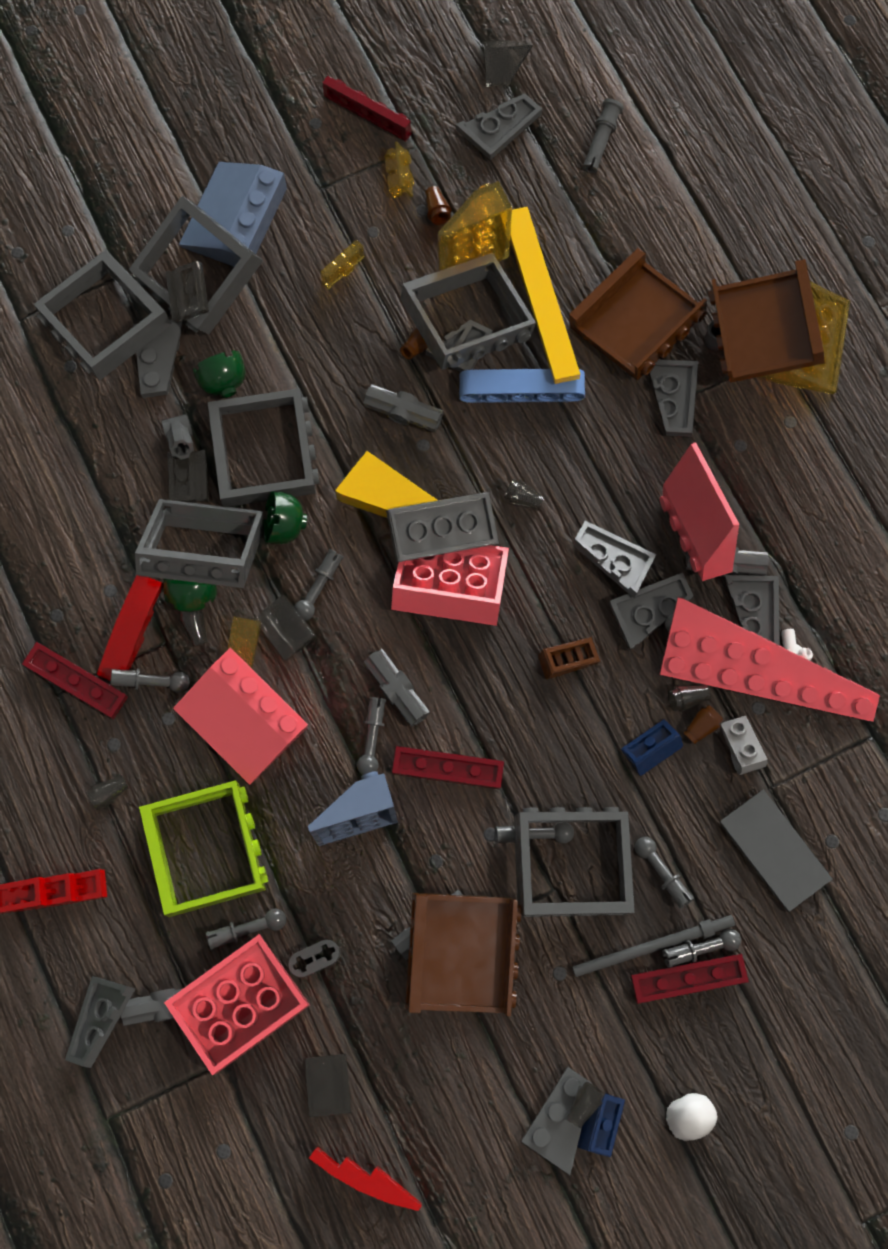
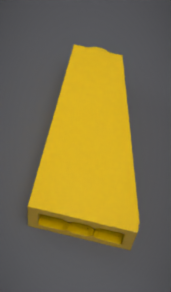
(378, 487)

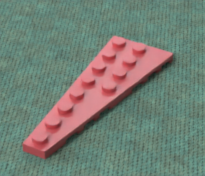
(729, 657)

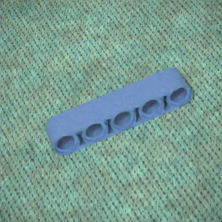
(517, 386)

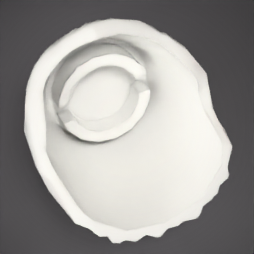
(691, 1117)

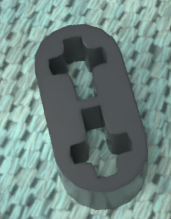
(311, 952)

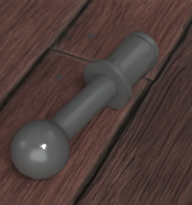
(326, 571)
(178, 681)
(374, 718)
(561, 832)
(646, 848)
(274, 920)
(728, 940)

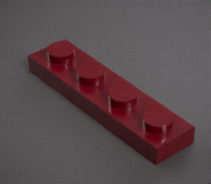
(367, 108)
(75, 680)
(448, 767)
(689, 978)

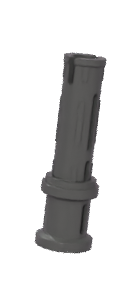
(605, 126)

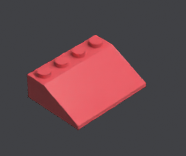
(701, 515)
(453, 585)
(240, 716)
(236, 1004)

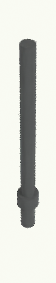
(705, 928)

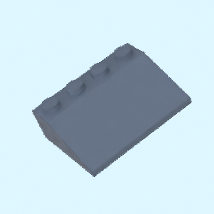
(240, 200)
(358, 810)

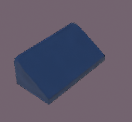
(652, 747)
(601, 1128)

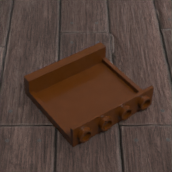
(636, 316)
(767, 324)
(462, 953)

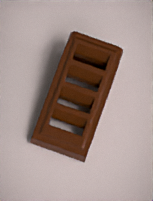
(548, 665)

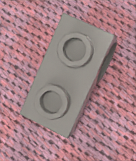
(744, 746)

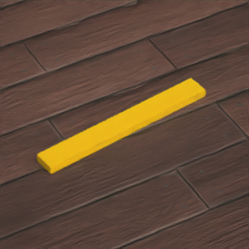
(542, 298)

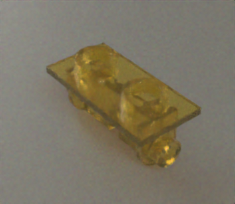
(398, 161)

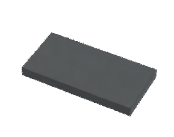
(442, 527)
(775, 851)

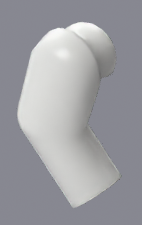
(789, 643)

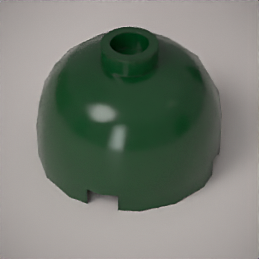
(221, 374)
(283, 519)
(188, 595)

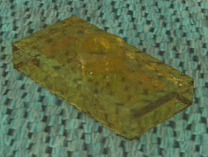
(342, 264)
(244, 638)

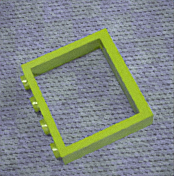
(158, 857)

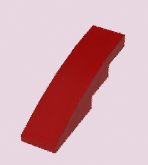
(130, 626)
(52, 891)
(377, 1184)

